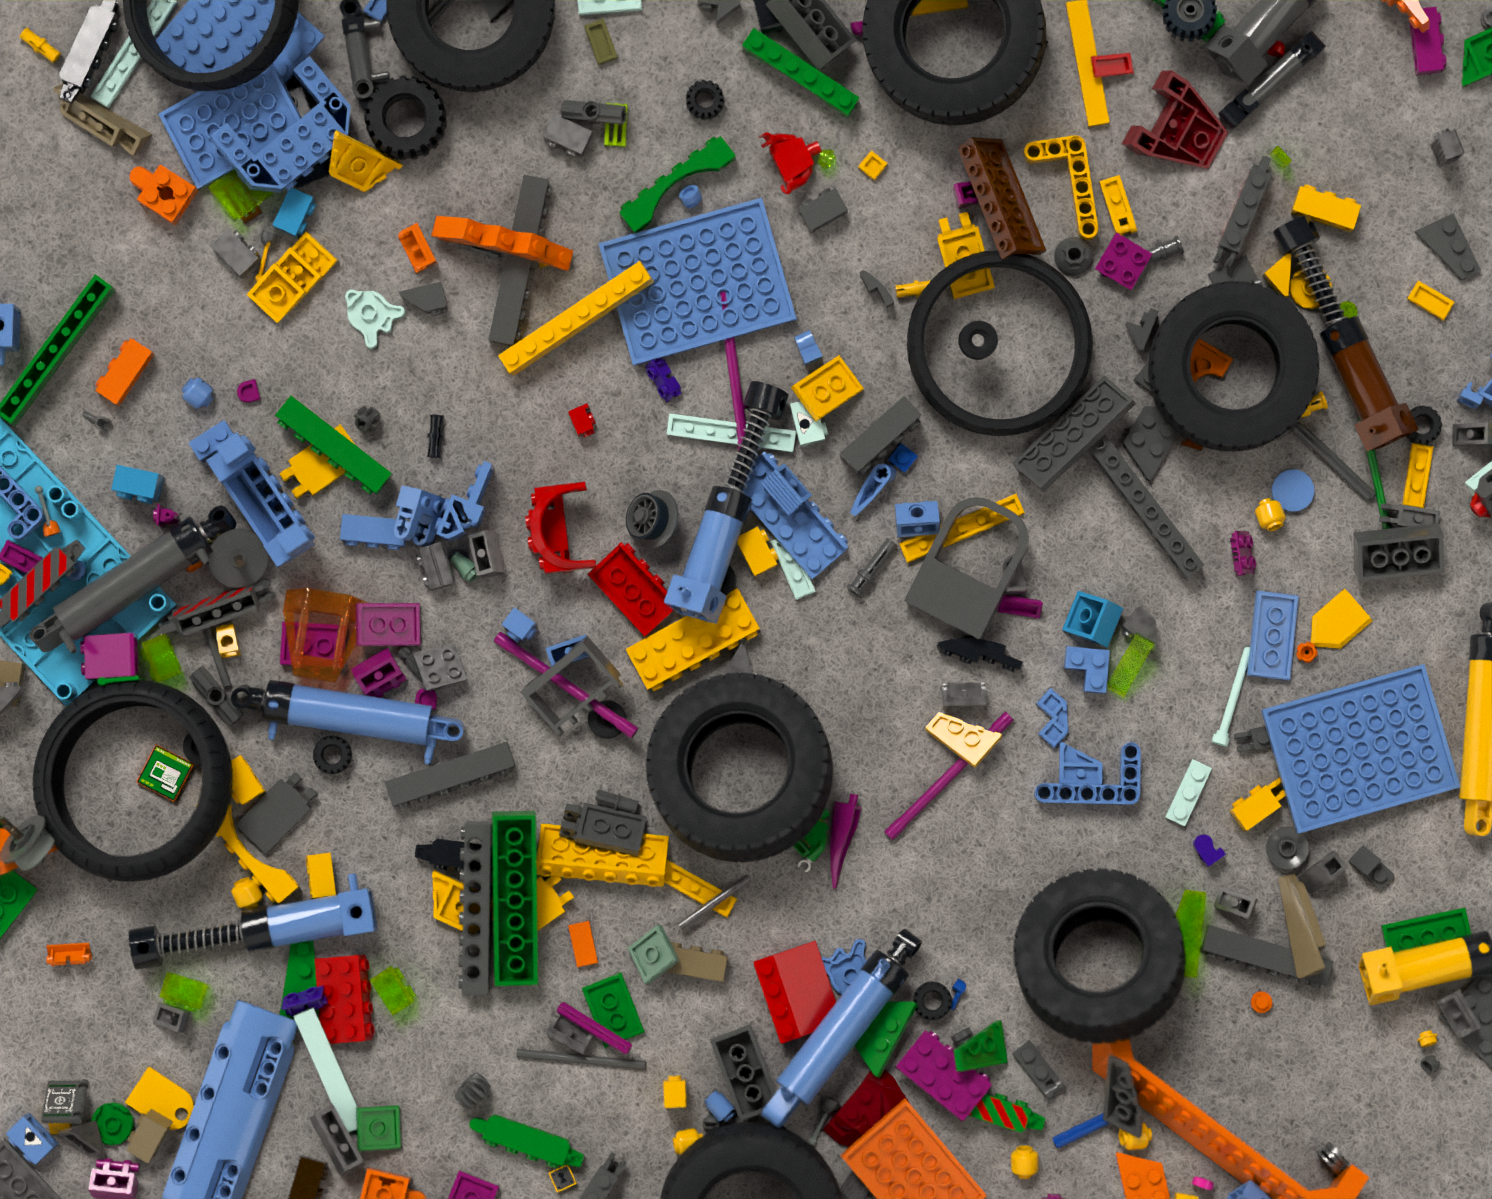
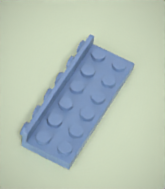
(803, 533)

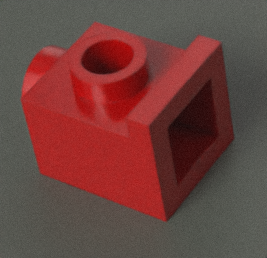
(582, 421)

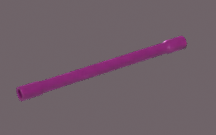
(735, 383)
(512, 647)
(901, 822)

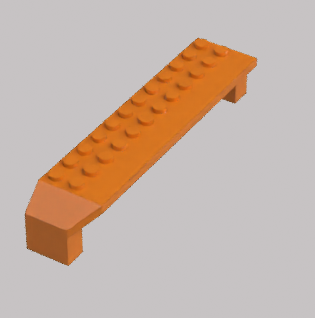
(1213, 1138)

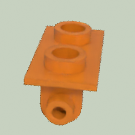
(76, 952)

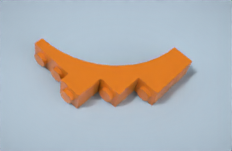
(502, 239)

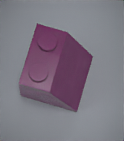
(110, 656)

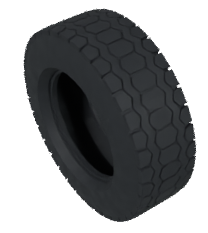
(954, 99)
(728, 702)
(750, 1148)

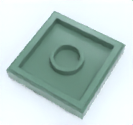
(653, 954)

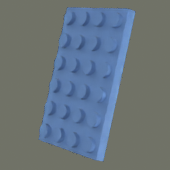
(254, 110)

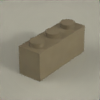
(698, 963)

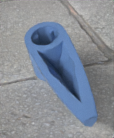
(873, 486)

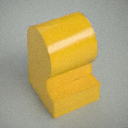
(227, 641)

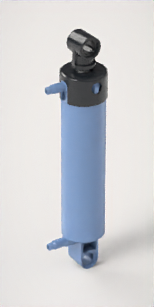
(348, 714)
(841, 1028)

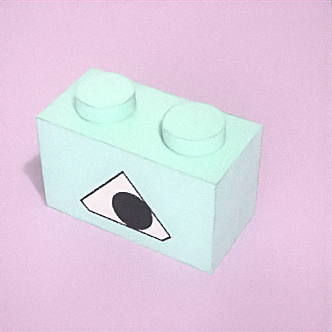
(806, 427)

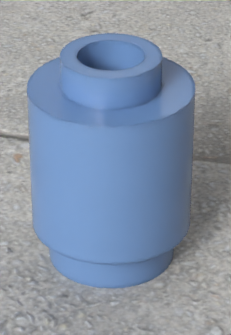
(719, 1106)

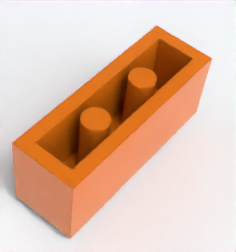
(124, 371)

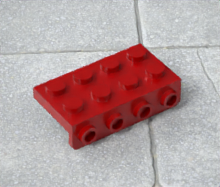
(632, 588)
(349, 1004)

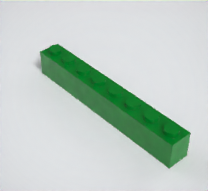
(55, 349)

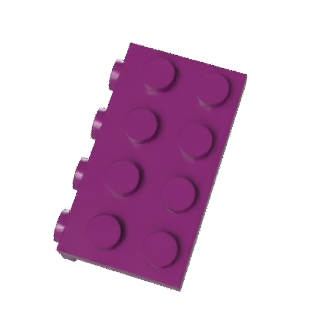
(934, 1071)

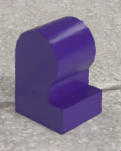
(1204, 847)

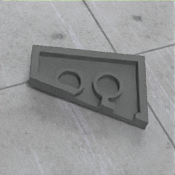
(1450, 245)

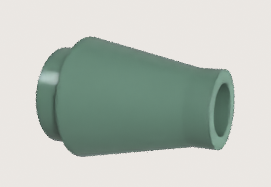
(464, 567)

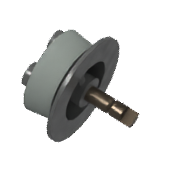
(27, 842)

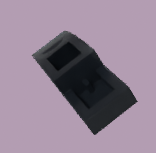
(971, 648)

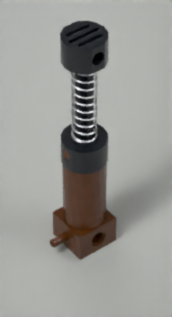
(1349, 347)

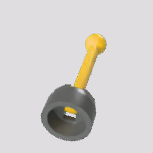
(268, 240)

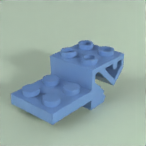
(450, 525)

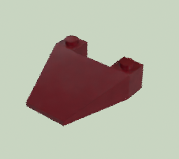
(1185, 129)

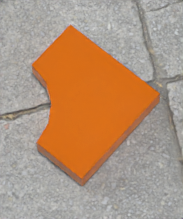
(1208, 360)

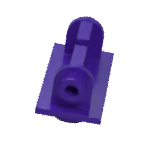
(657, 371)
(295, 1002)

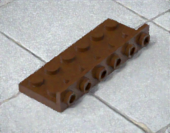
(1001, 197)

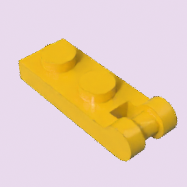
(1117, 205)

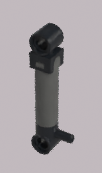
(1271, 80)

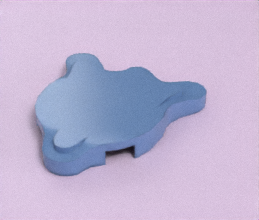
(844, 967)

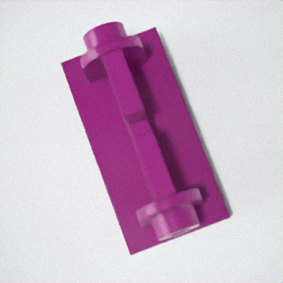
(164, 516)

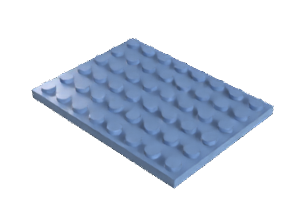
(690, 268)
(1360, 748)

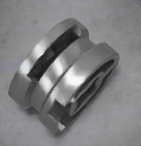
(1334, 1156)

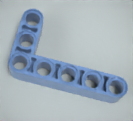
(1097, 789)

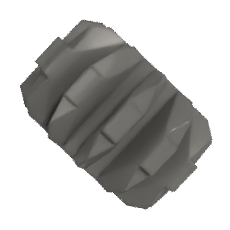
(472, 1091)

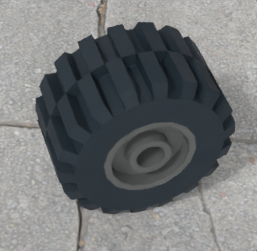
(1189, 18)

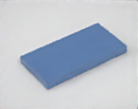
(1272, 635)

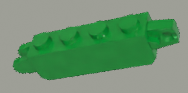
(528, 1140)

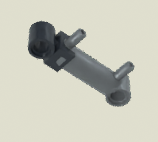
(357, 49)

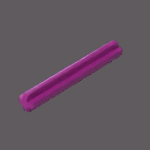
(594, 1028)

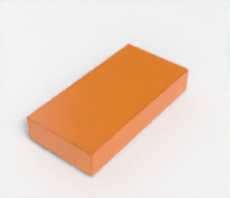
(583, 943)

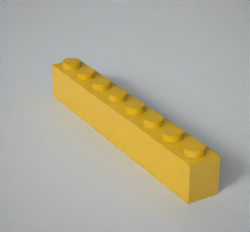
(576, 318)

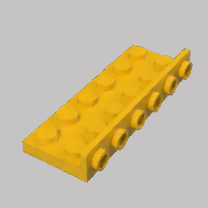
(690, 642)
(572, 859)

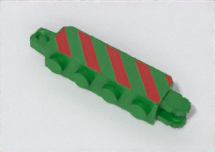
(1007, 1114)

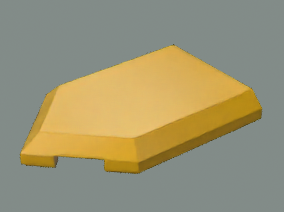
(1338, 621)

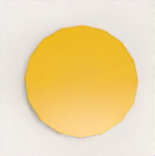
(1301, 292)

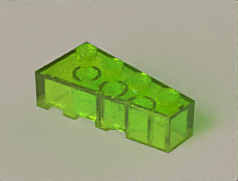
(1191, 920)

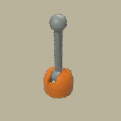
(50, 527)

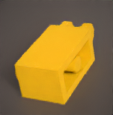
(1256, 806)

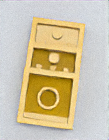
(292, 277)

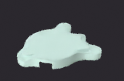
(371, 313)

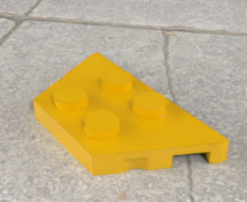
(359, 163)
(447, 901)

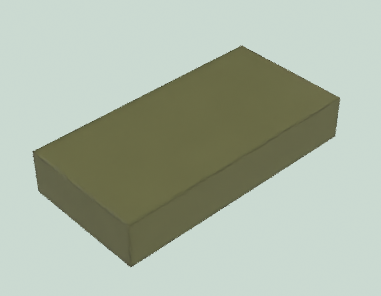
(600, 42)

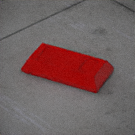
(1112, 65)

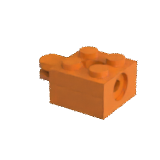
(163, 192)
(388, 1185)

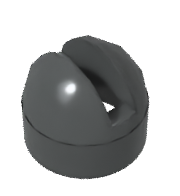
(1430, 1064)
(710, 1119)

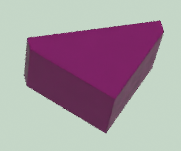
(964, 194)

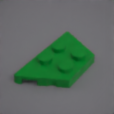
(1477, 57)
(884, 1034)

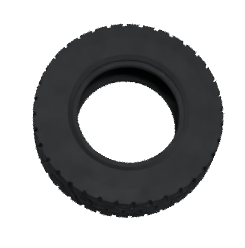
(478, 68)
(1282, 329)
(1087, 899)

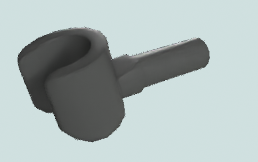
(99, 421)

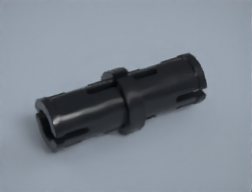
(435, 436)

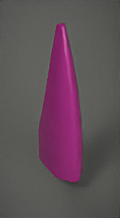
(843, 826)

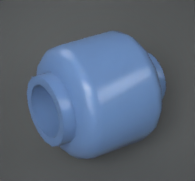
(197, 393)

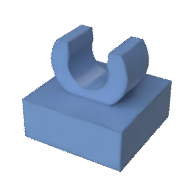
(1470, 398)

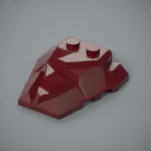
(865, 1108)

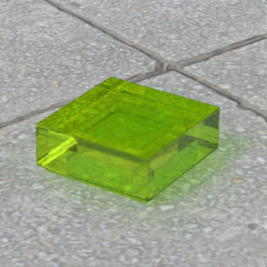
(1281, 157)

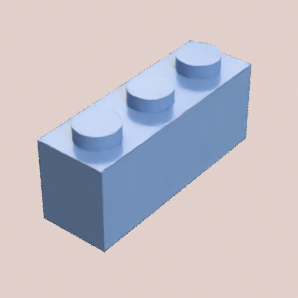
(370, 530)

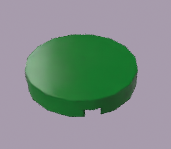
(113, 1122)

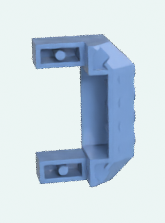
(296, 148)
(234, 470)

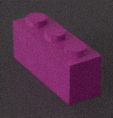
(1427, 45)

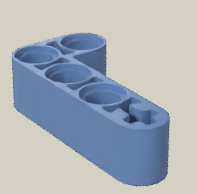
(23, 510)

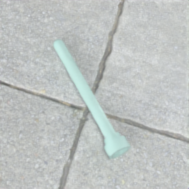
(1221, 736)

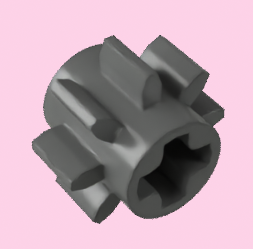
(367, 419)

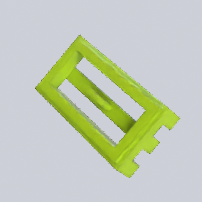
(615, 132)

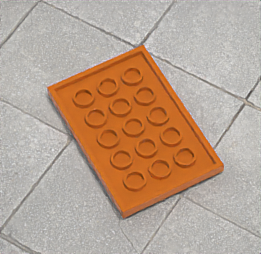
(908, 1160)

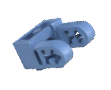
(421, 509)

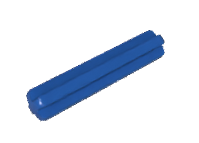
(1079, 1131)

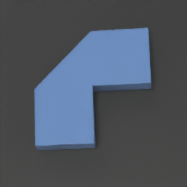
(1056, 708)

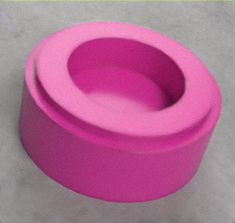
(1203, 1183)

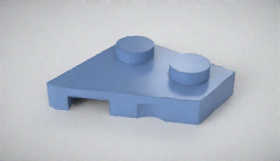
(1077, 767)

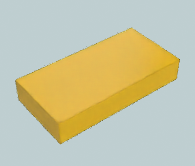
(1430, 300)

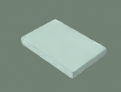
(591, 7)

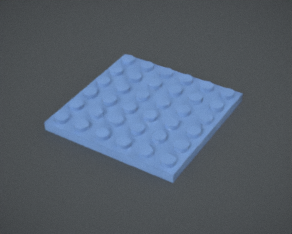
(222, 32)

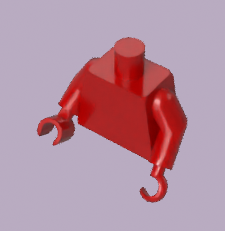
(791, 158)

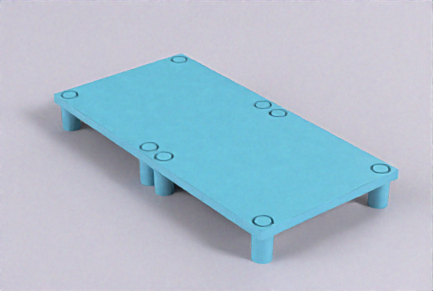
(60, 667)

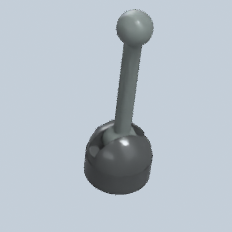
(829, 1106)

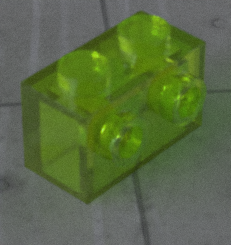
(393, 989)

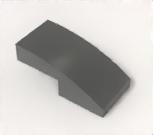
(873, 284)

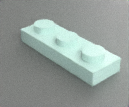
(1188, 792)

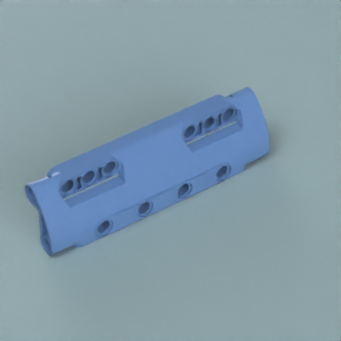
(233, 1119)

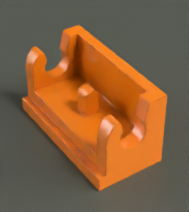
(417, 248)

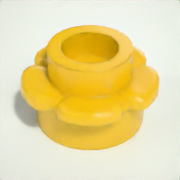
(1427, 1039)

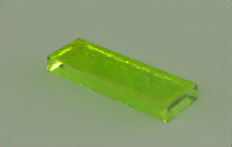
(1130, 665)

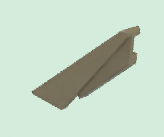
(104, 123)
(1302, 927)

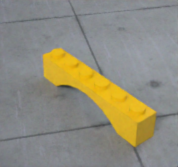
(276, 881)

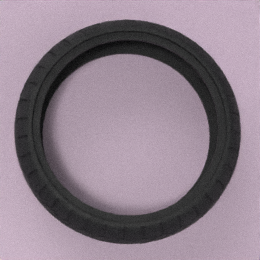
(53, 759)

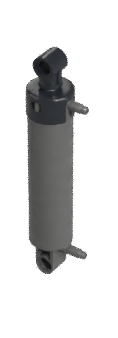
(131, 580)

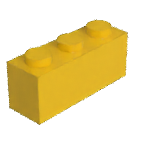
(1326, 208)

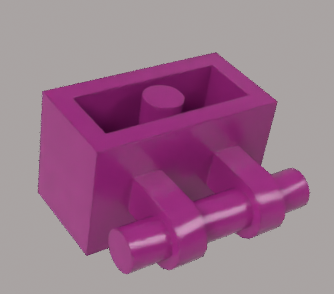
(378, 674)
(114, 1184)

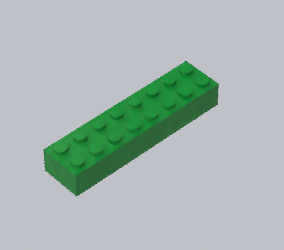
(514, 898)

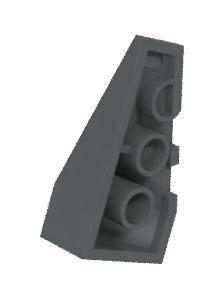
(1121, 1101)

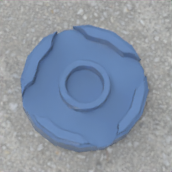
(1293, 490)

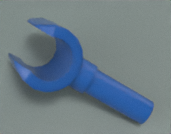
(960, 987)

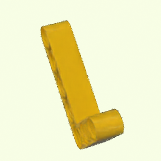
(1075, 177)

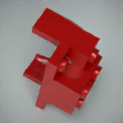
(550, 530)

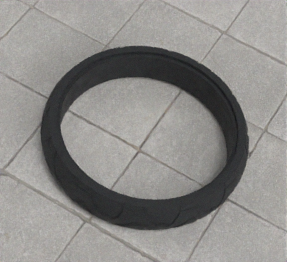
(248, 68)
(1082, 335)

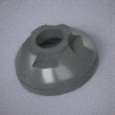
(1069, 266)

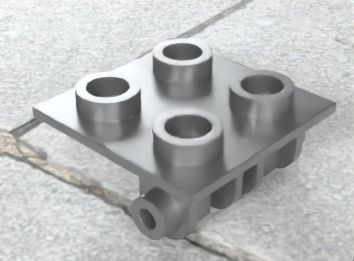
(440, 667)

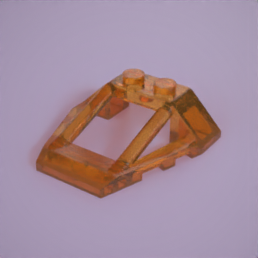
(312, 600)

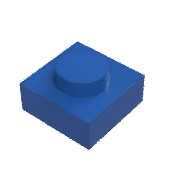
(902, 458)

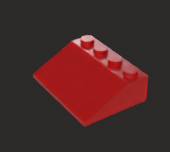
(795, 990)

